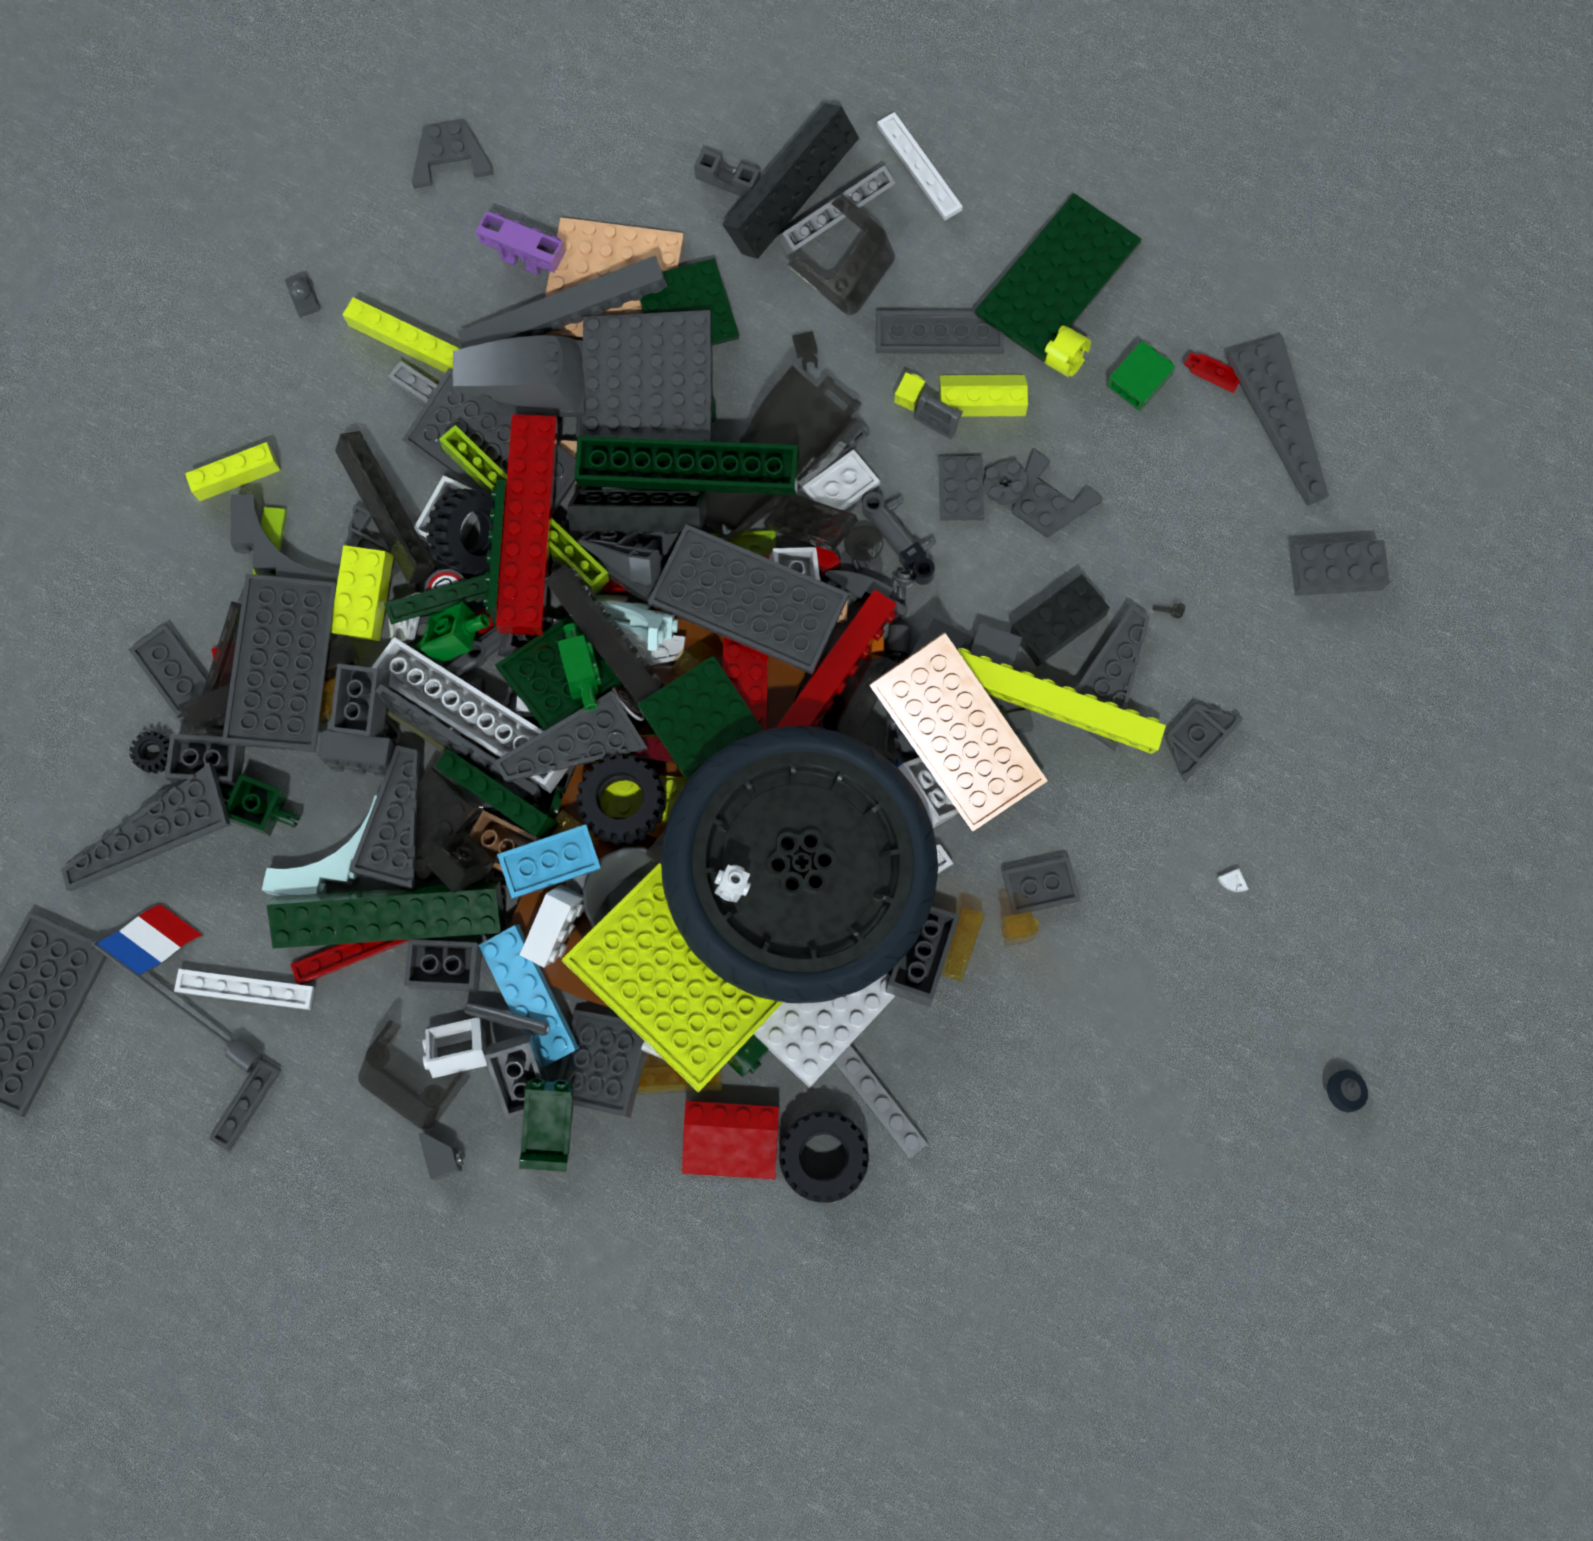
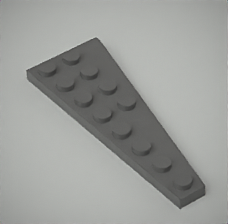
(1273, 391)
(165, 824)

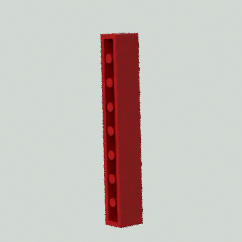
(841, 662)

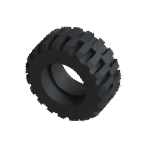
(446, 525)
(603, 776)
(856, 1156)

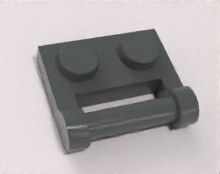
(936, 419)

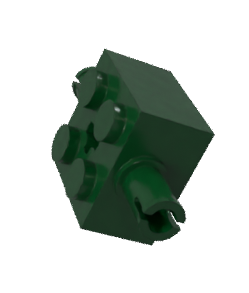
(268, 809)

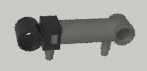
(910, 553)

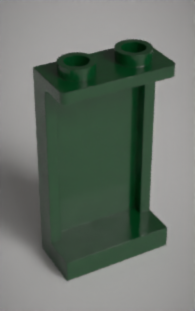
(546, 1125)

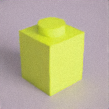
(909, 391)

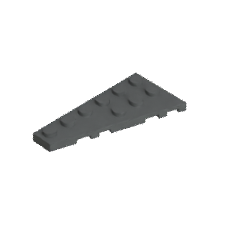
(1113, 669)
(389, 837)

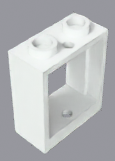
(451, 1034)

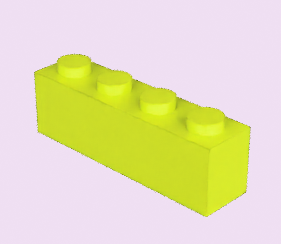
(232, 471)

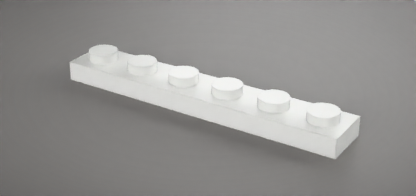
(919, 166)
(244, 989)

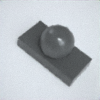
(302, 294)

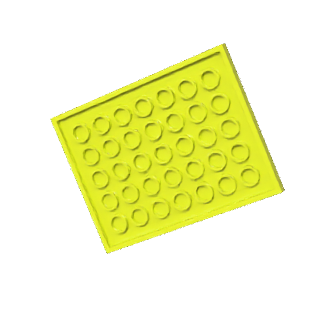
(662, 989)

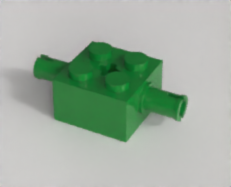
(450, 632)
(579, 667)

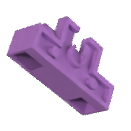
(520, 241)

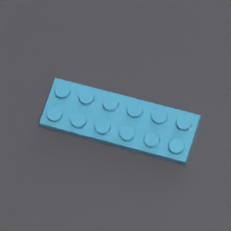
(528, 993)

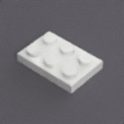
(842, 482)

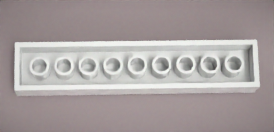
(459, 705)

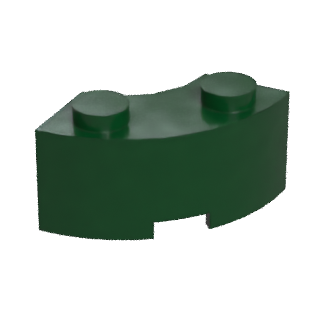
(748, 1056)

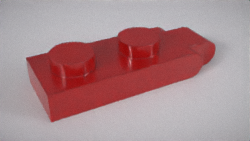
(1212, 371)

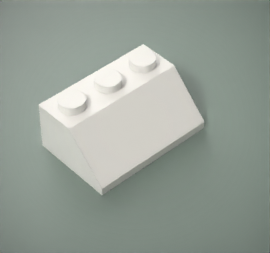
(933, 796)

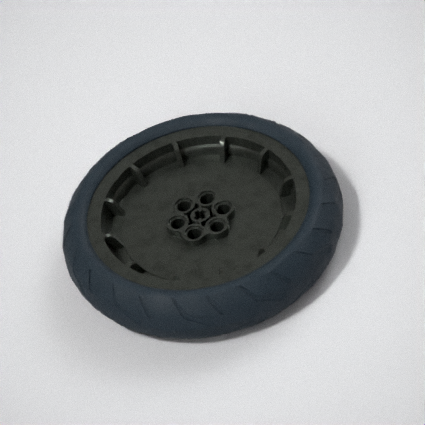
(806, 940)

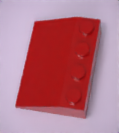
(730, 1140)

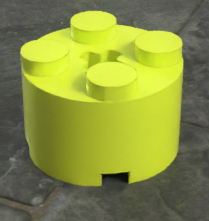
(1067, 351)

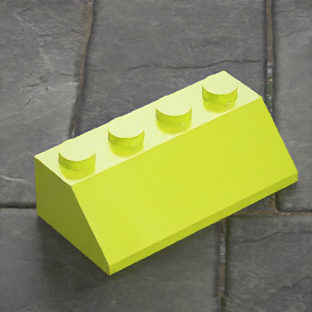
(985, 394)

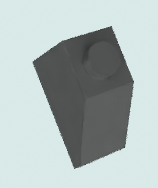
(440, 1157)

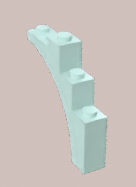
(640, 619)
(312, 877)

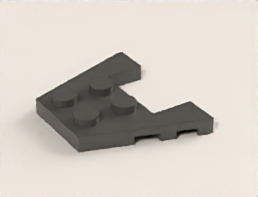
(447, 144)
(1044, 507)
(356, 538)

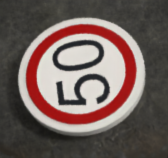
(627, 703)

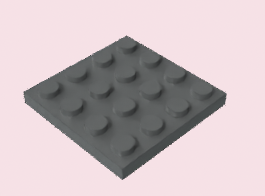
(606, 1065)

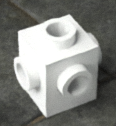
(726, 888)

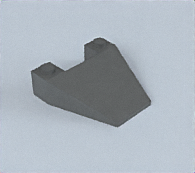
(633, 553)

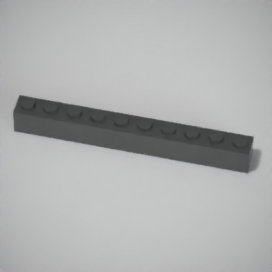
(571, 304)

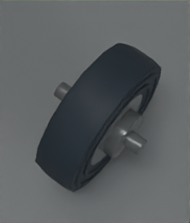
(1347, 1091)

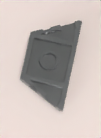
(1198, 737)

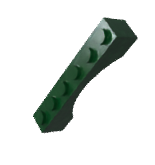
(496, 794)

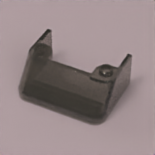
(421, 1109)

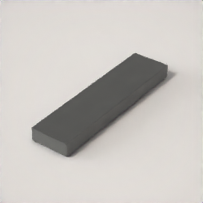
(244, 1104)

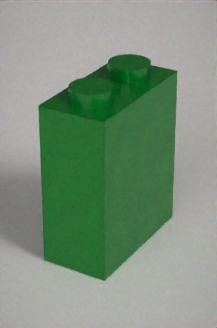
(1141, 375)

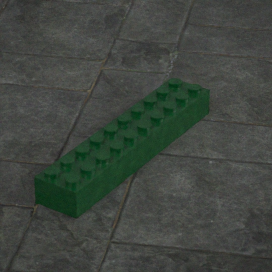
(687, 465)
(385, 915)

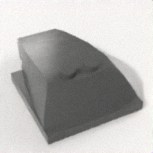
(524, 375)

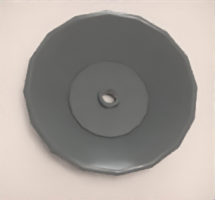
(617, 877)

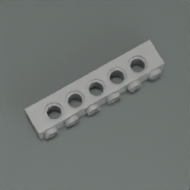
(829, 215)

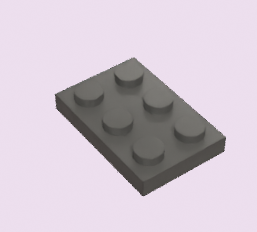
(961, 488)
(1041, 886)

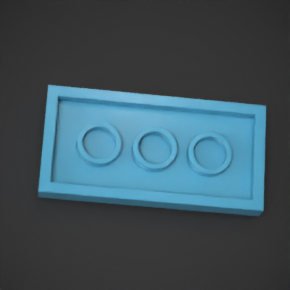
(549, 861)

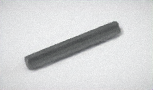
(507, 1018)

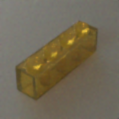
(666, 1080)

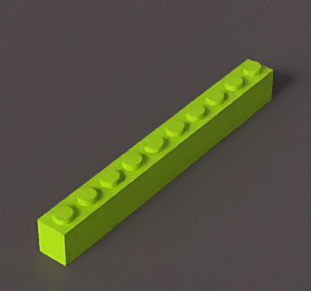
(486, 473)

